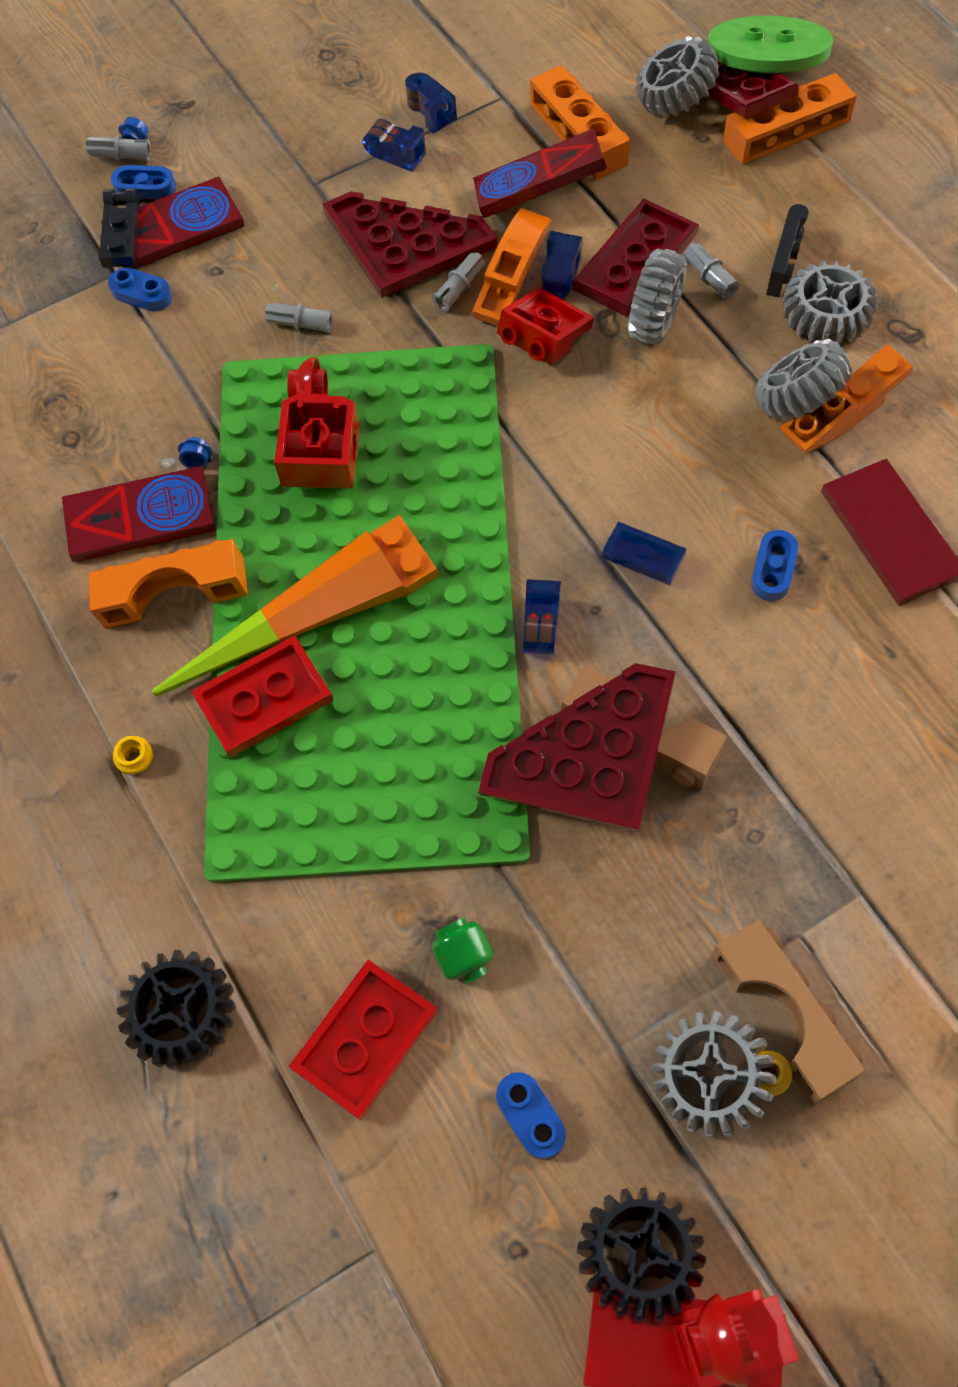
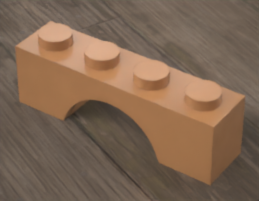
(683, 752)
(822, 1058)

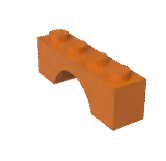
(124, 591)

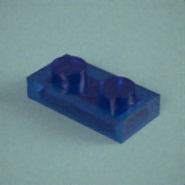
(644, 553)

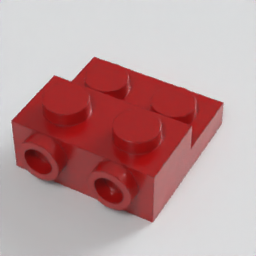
(543, 325)

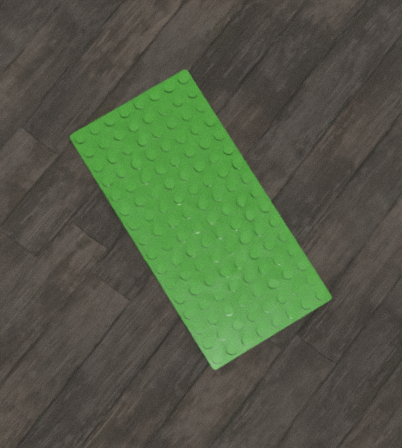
(415, 682)

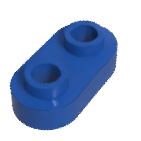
(150, 181)
(140, 289)
(774, 567)
(529, 1115)

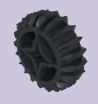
(162, 1019)
(658, 1259)

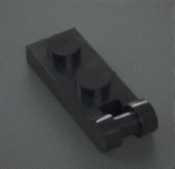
(119, 228)
(787, 249)

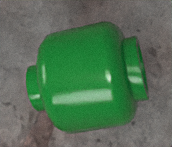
(462, 950)

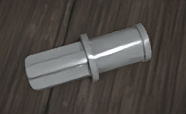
(118, 148)
(711, 270)
(459, 281)
(299, 317)

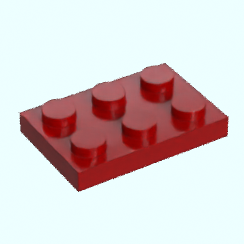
(262, 696)
(363, 1039)

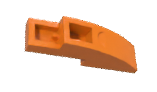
(510, 264)
(855, 402)

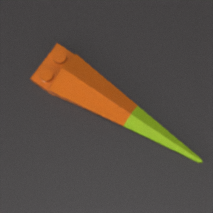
(357, 577)

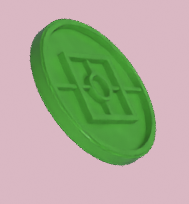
(770, 44)

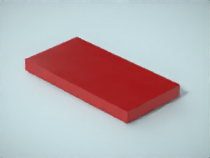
(643, 1354)

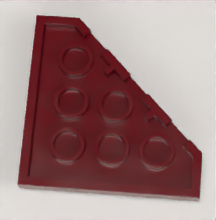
(404, 243)
(590, 756)

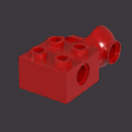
(316, 432)
(733, 1339)

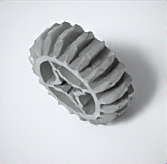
(677, 76)
(832, 293)
(657, 296)
(803, 380)
(713, 1095)

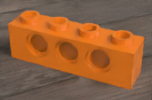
(815, 110)
(573, 111)

